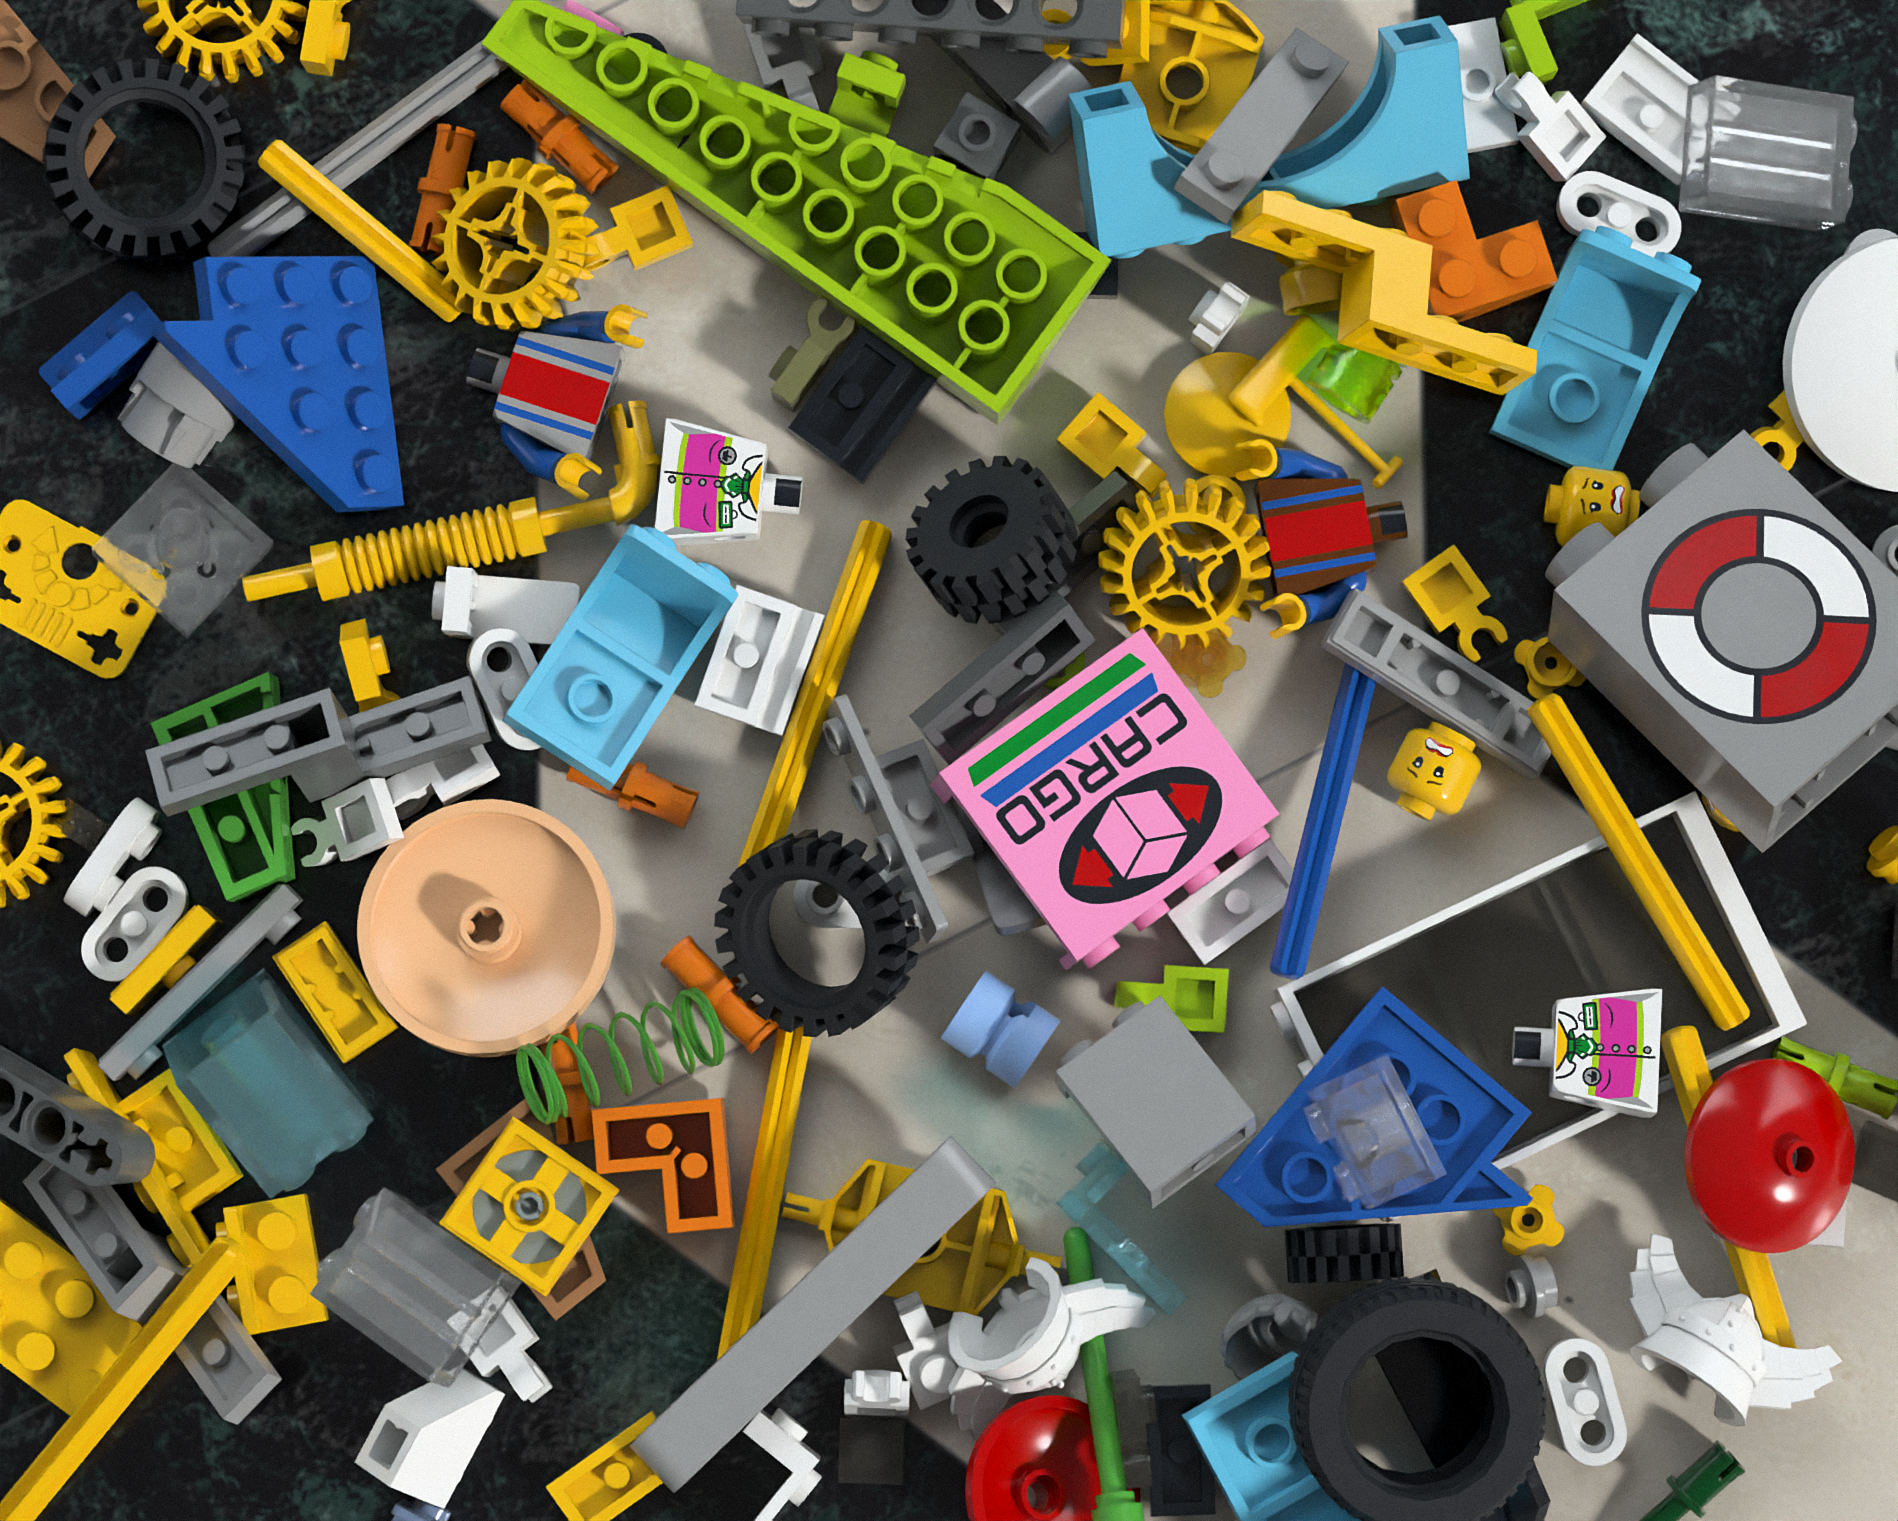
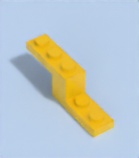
(1384, 292)

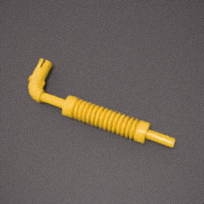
(482, 537)

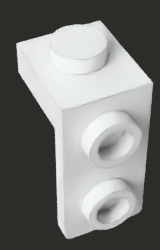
(478, 602)
(783, 1440)

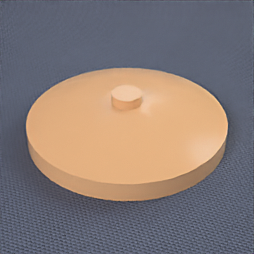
(486, 928)

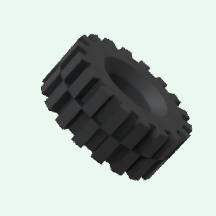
(1012, 564)

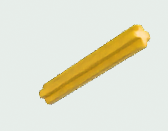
(359, 228)

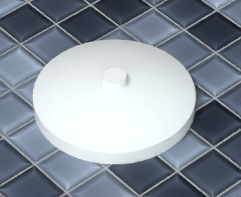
(1845, 365)

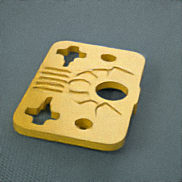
(58, 606)

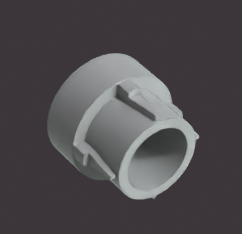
(174, 411)

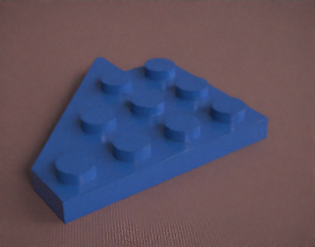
(301, 365)
(1467, 1115)

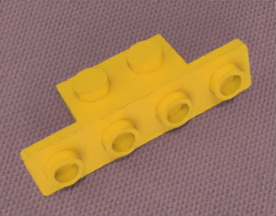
(189, 1155)

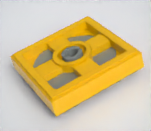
(529, 1206)

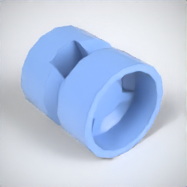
(1000, 1029)

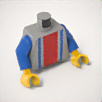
(558, 390)

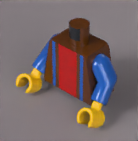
(1315, 532)

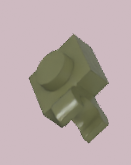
(799, 369)

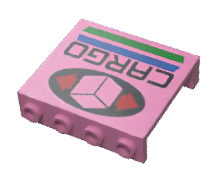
(1109, 798)

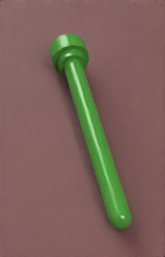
(1115, 1501)

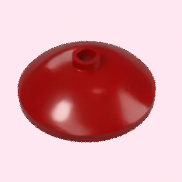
(1744, 1148)
(1037, 1445)

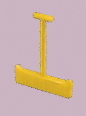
(1280, 369)

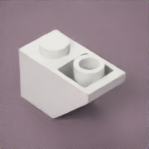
(430, 1437)

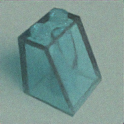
(267, 1085)

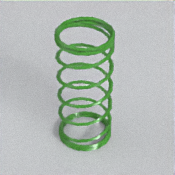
(553, 1086)

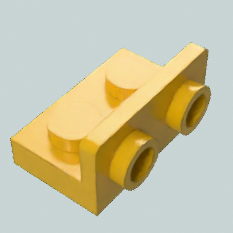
(280, 1264)

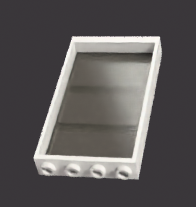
(1553, 937)

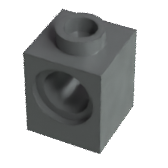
(977, 138)

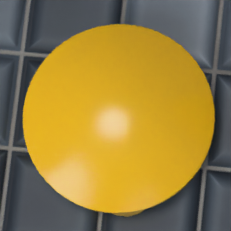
(1206, 424)

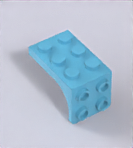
(1596, 350)
(621, 654)
(1254, 1451)

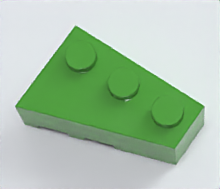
(251, 830)

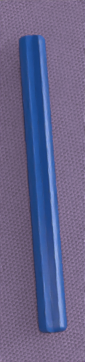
(1322, 824)

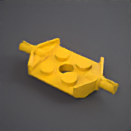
(1216, 44)
(972, 1255)

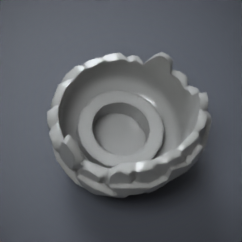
(1265, 1332)

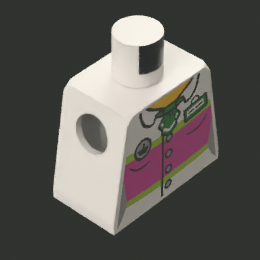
(718, 486)
(1599, 1051)

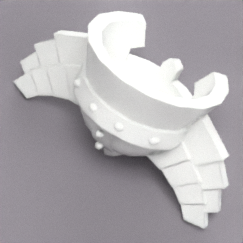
(1032, 1340)
(1717, 1341)

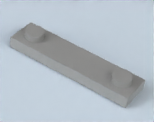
(1261, 125)
(1437, 682)
(137, 1048)

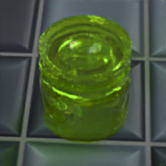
(1354, 381)

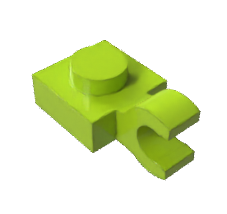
(1192, 993)

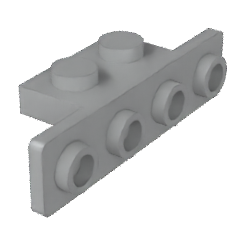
(911, 821)

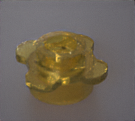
(1209, 678)

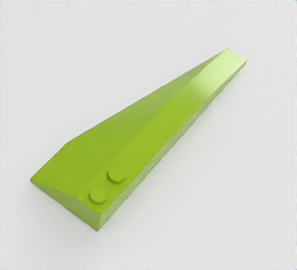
(898, 240)

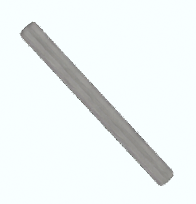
(363, 150)

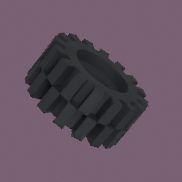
(1344, 1253)

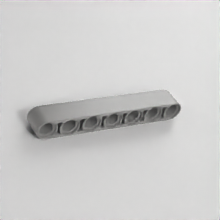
(812, 1314)

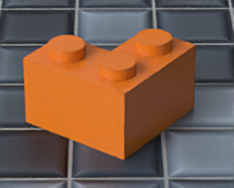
(1469, 273)
(683, 1141)

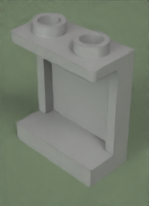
(1156, 1099)

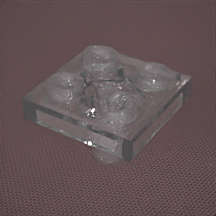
(180, 509)

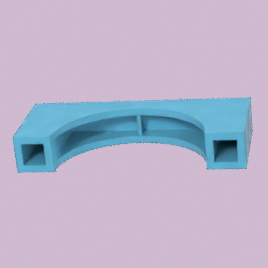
(1392, 141)

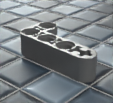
(36, 1126)

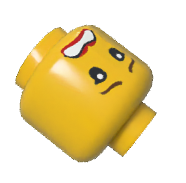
(1588, 498)
(1434, 771)

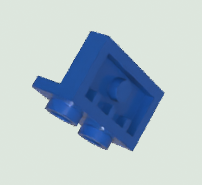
(102, 355)

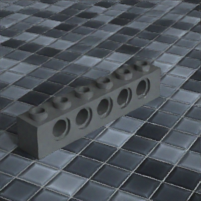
(1088, 34)

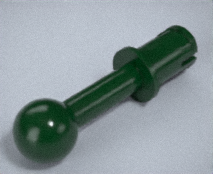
(1697, 1485)

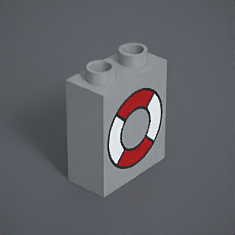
(1737, 633)

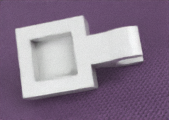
(1557, 127)
(448, 777)
(505, 1350)
(926, 1353)

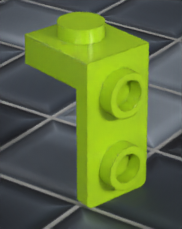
(1525, 42)
(868, 92)

